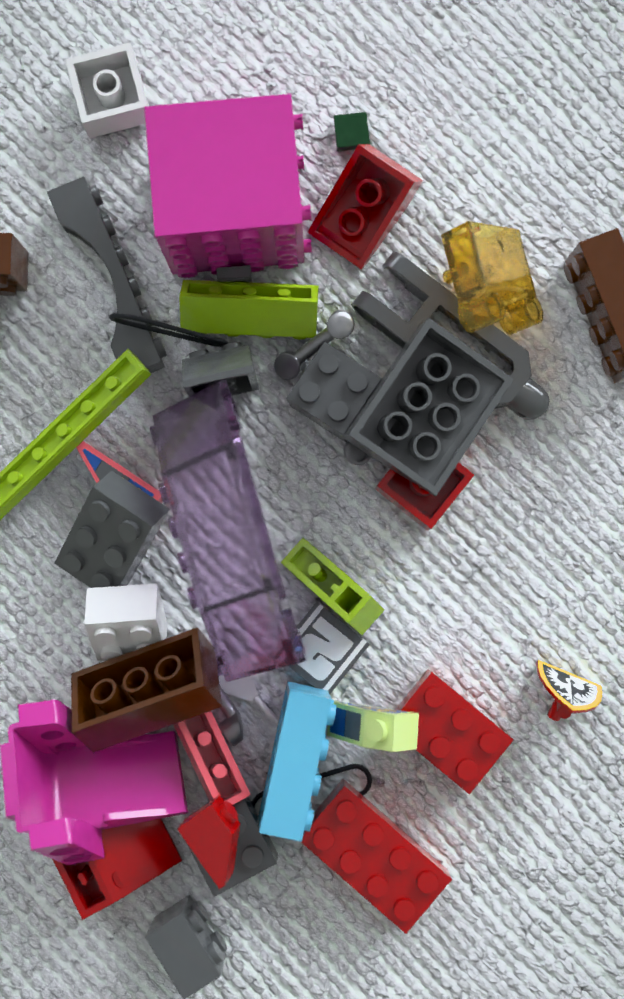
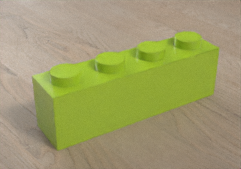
(249, 308)

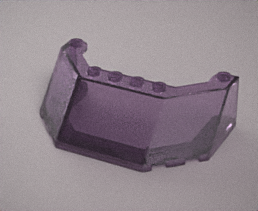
(224, 535)

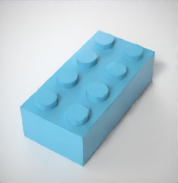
(294, 762)

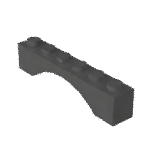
(80, 216)

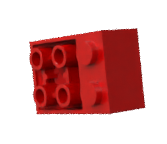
(132, 858)

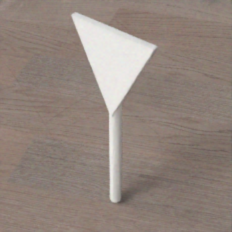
(246, 689)

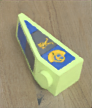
(375, 727)

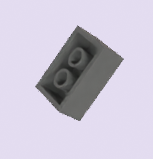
(111, 533)

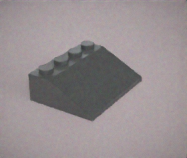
(428, 407)

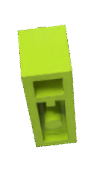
(333, 586)

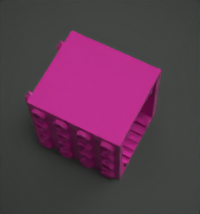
(227, 184)

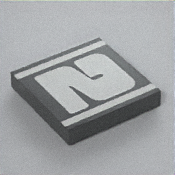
(330, 648)

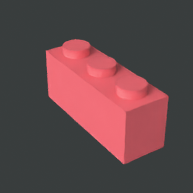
(212, 758)

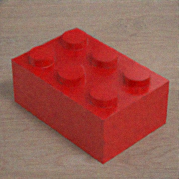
(454, 732)

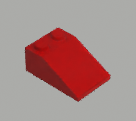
(364, 205)

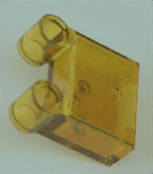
(491, 277)

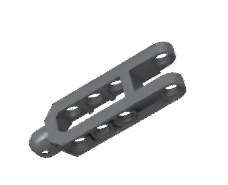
(523, 395)

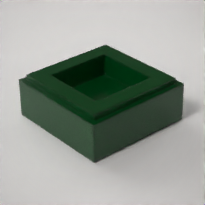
(351, 130)

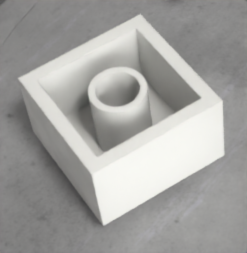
(108, 90)
(124, 619)

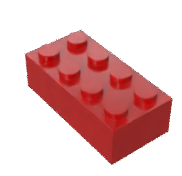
(375, 856)

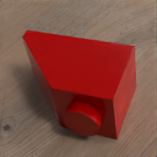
(213, 838)

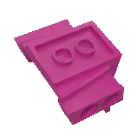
(70, 794)

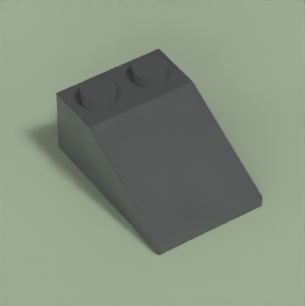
(230, 364)

